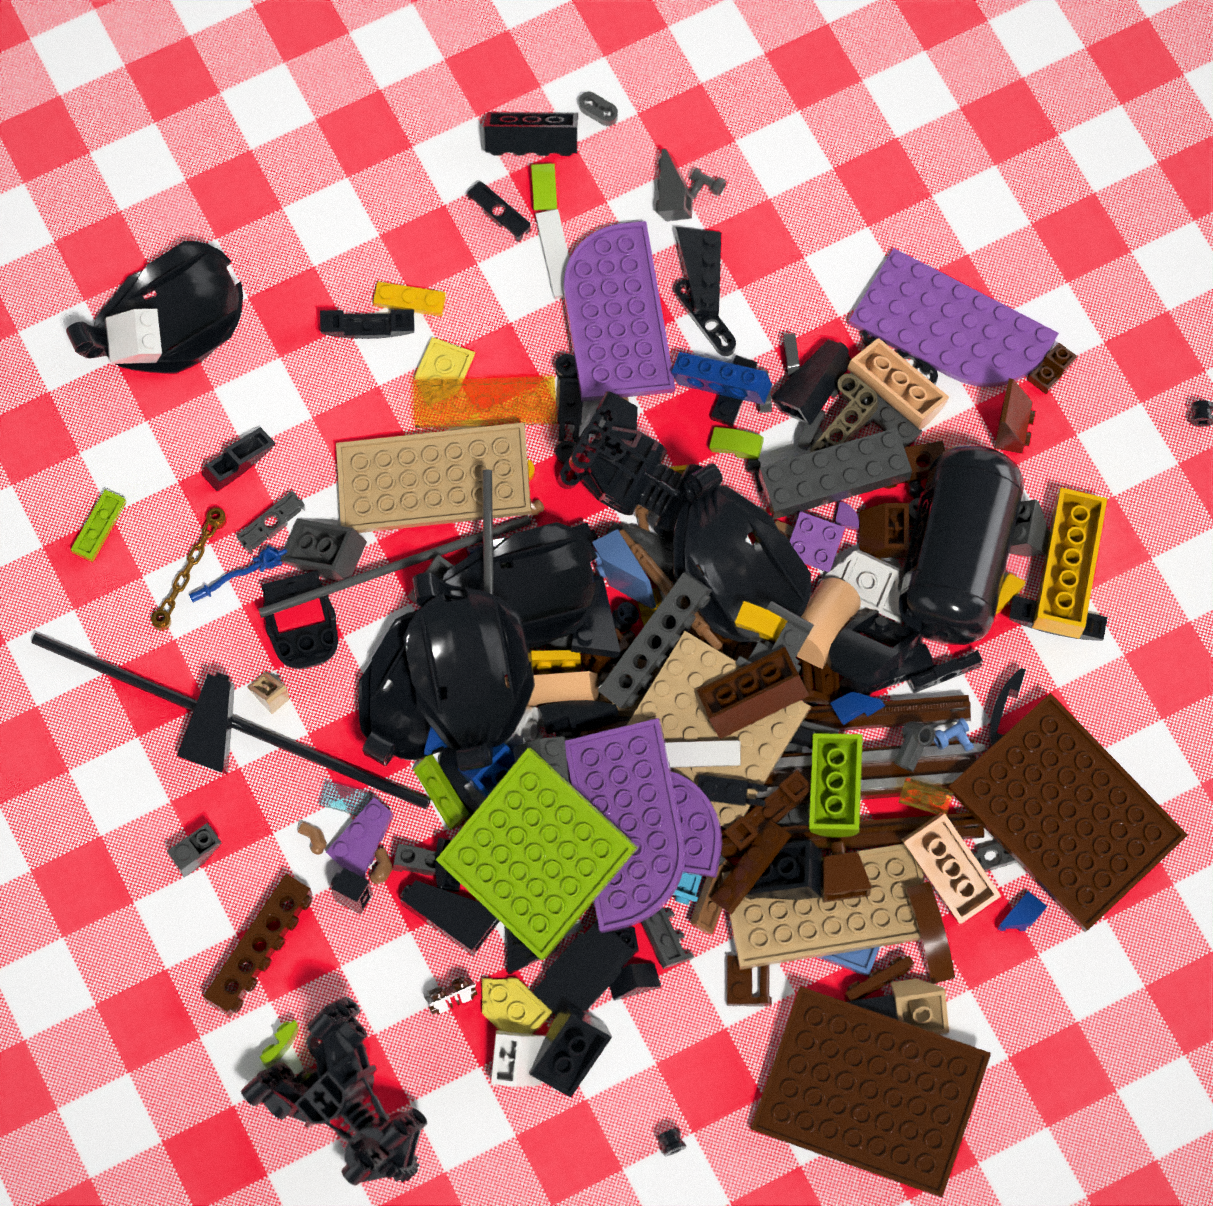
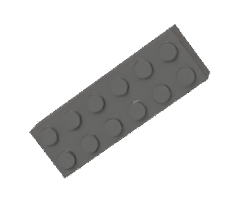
(835, 473)

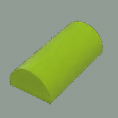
(836, 784)

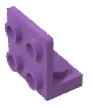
(816, 540)

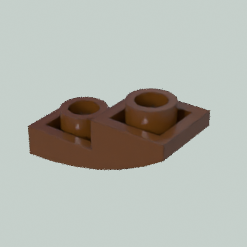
(1052, 368)

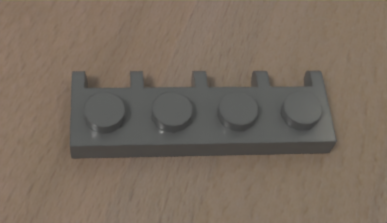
(887, 417)
(665, 940)

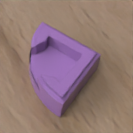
(847, 516)

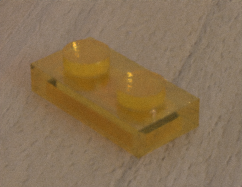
(925, 796)

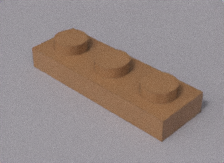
(706, 911)

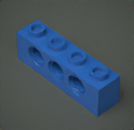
(721, 378)

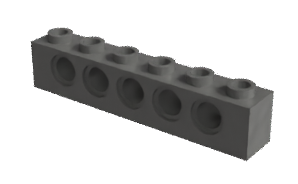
(642, 645)

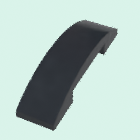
(366, 326)
(1023, 613)
(1010, 689)

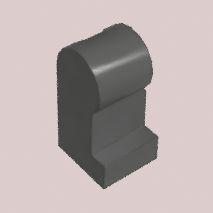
(414, 860)

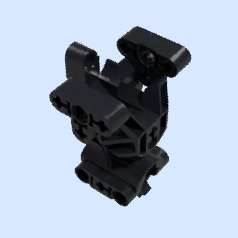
(626, 466)
(337, 1090)

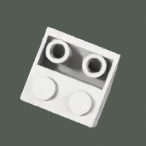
(514, 1058)

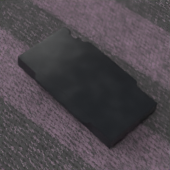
(584, 970)

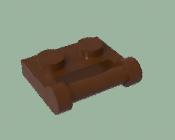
(826, 684)
(740, 985)

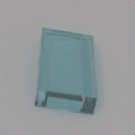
(344, 798)

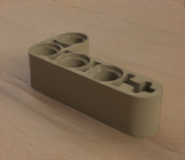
(854, 407)

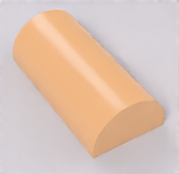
(898, 383)
(830, 610)
(563, 687)

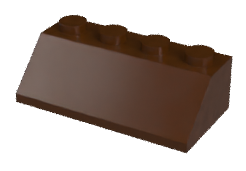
(752, 693)

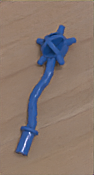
(267, 559)

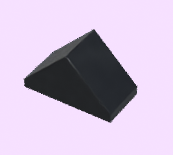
(635, 980)

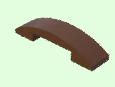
(777, 806)
(931, 932)

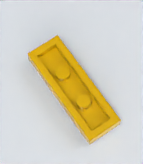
(409, 298)

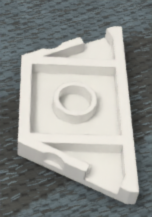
(873, 579)

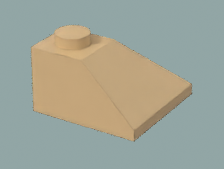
(921, 1005)

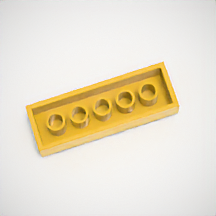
(1070, 563)

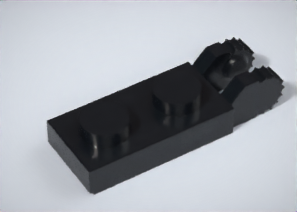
(569, 407)
(730, 790)

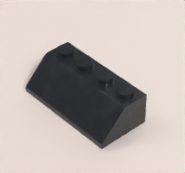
(531, 133)

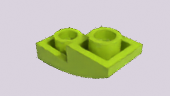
(544, 187)
(739, 442)
(285, 1037)

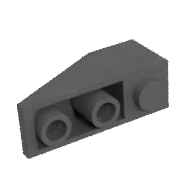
(674, 195)

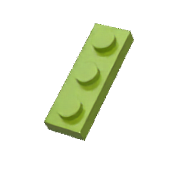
(98, 525)
(441, 792)

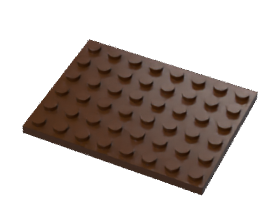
(1067, 812)
(871, 1091)

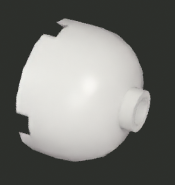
(527, 729)

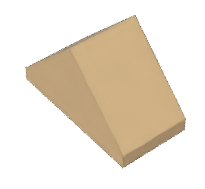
(269, 692)

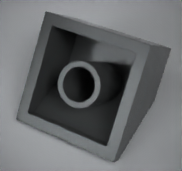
(550, 750)

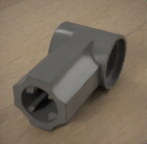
(915, 737)

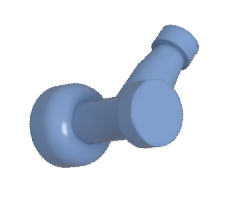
(958, 730)

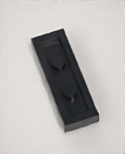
(728, 408)

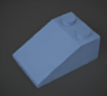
(622, 569)

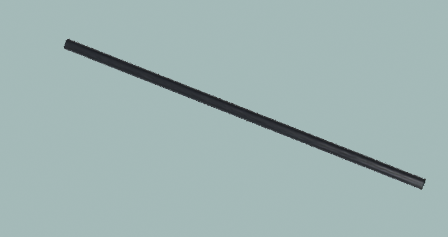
(237, 723)

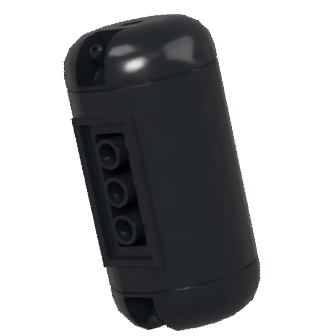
(960, 545)

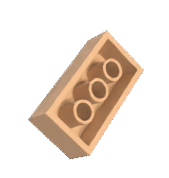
(951, 867)

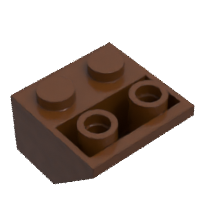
(885, 530)

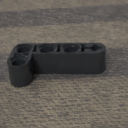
(918, 663)

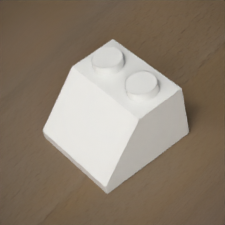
(134, 337)

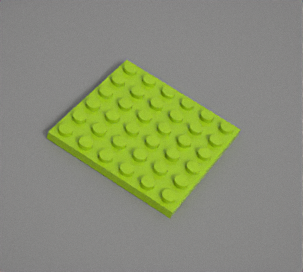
(536, 853)

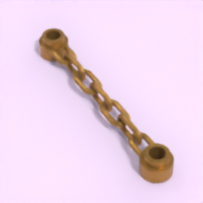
(215, 524)

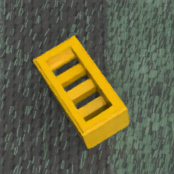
(1010, 588)

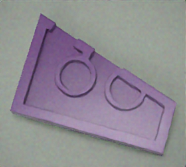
(361, 838)

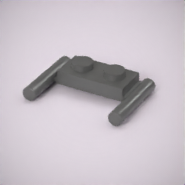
(792, 635)

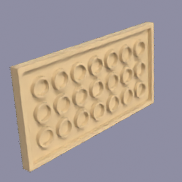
(432, 477)
(807, 928)

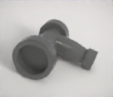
(699, 178)

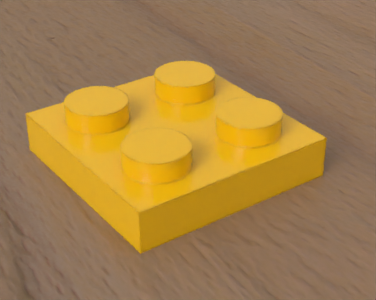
(555, 662)

